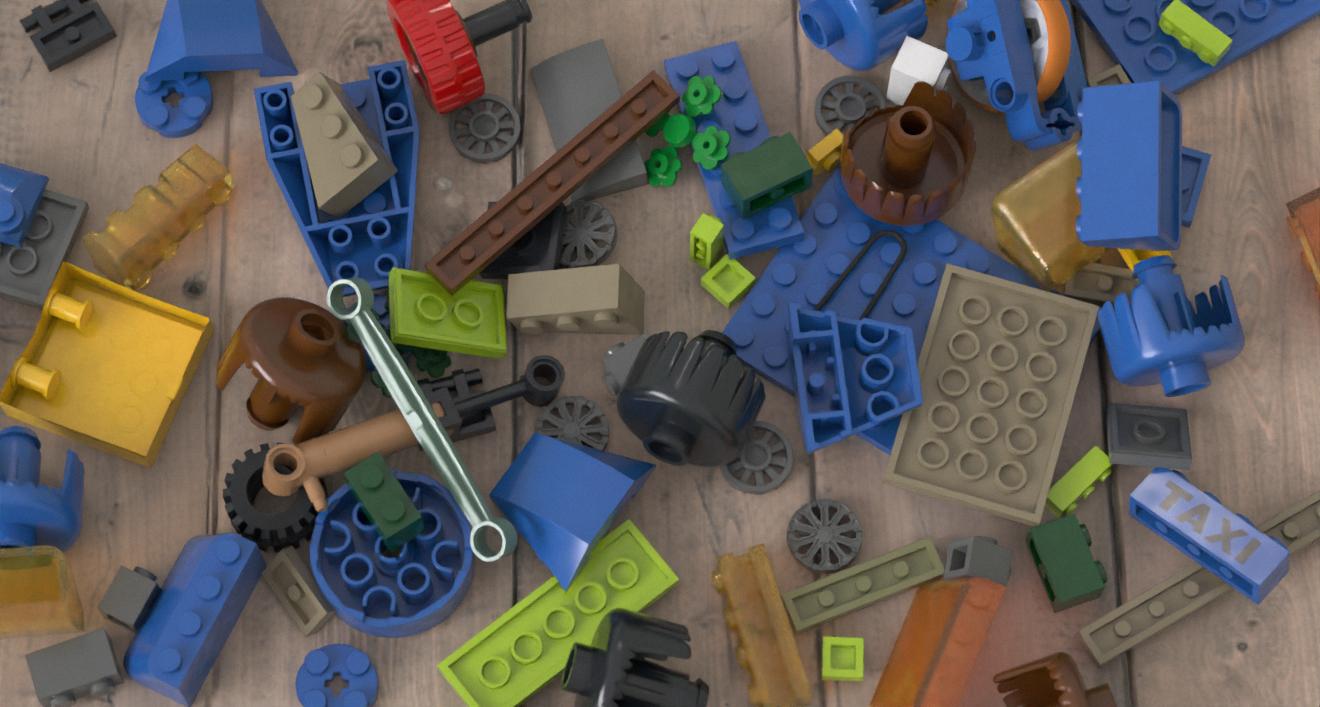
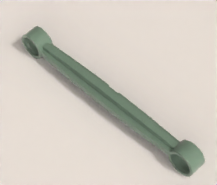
(421, 419)

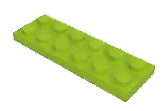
(534, 637)

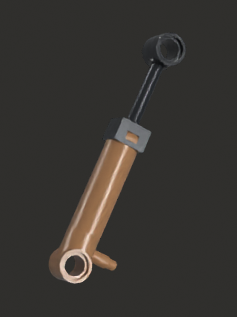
(392, 433)

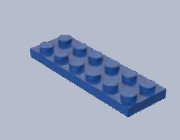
(743, 119)

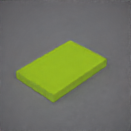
(433, 319)

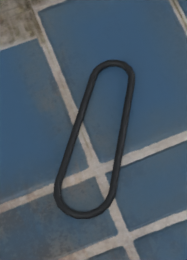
(856, 260)

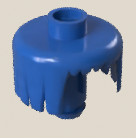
(859, 31)
(1163, 336)
(30, 510)

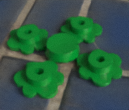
(681, 130)

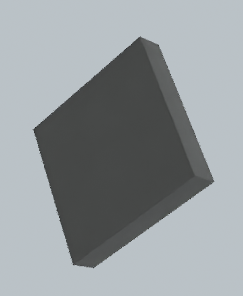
(1148, 436)

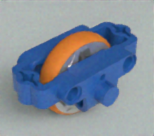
(1014, 59)

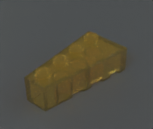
(159, 218)

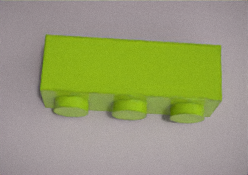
(1194, 32)
(706, 241)
(1078, 482)

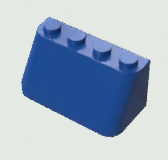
(1130, 167)
(194, 615)

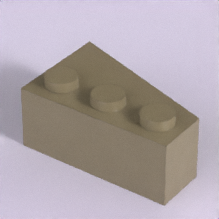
(338, 146)
(576, 301)

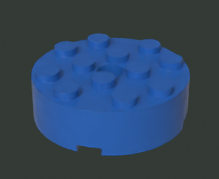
(394, 593)

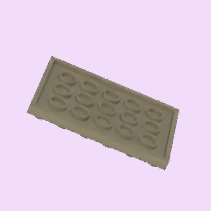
(994, 395)

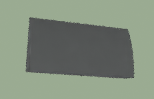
(573, 93)

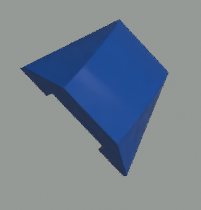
(217, 38)
(849, 374)
(566, 499)

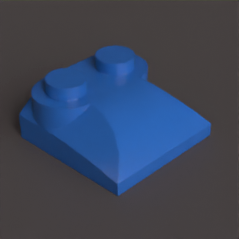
(19, 201)

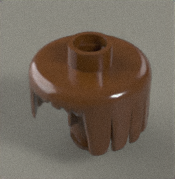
(909, 158)
(298, 359)
(1051, 683)

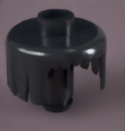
(690, 399)
(615, 666)

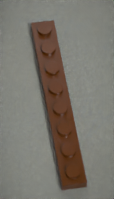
(552, 183)

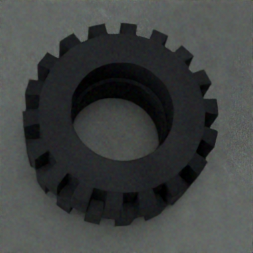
(262, 528)

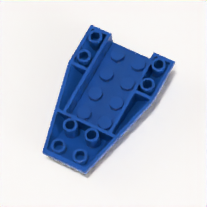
(381, 226)

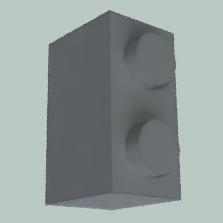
(75, 669)

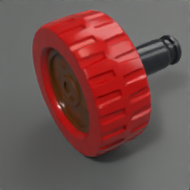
(443, 45)

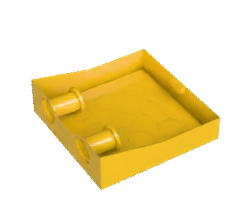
(106, 366)

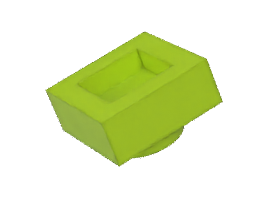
(728, 281)
(842, 658)

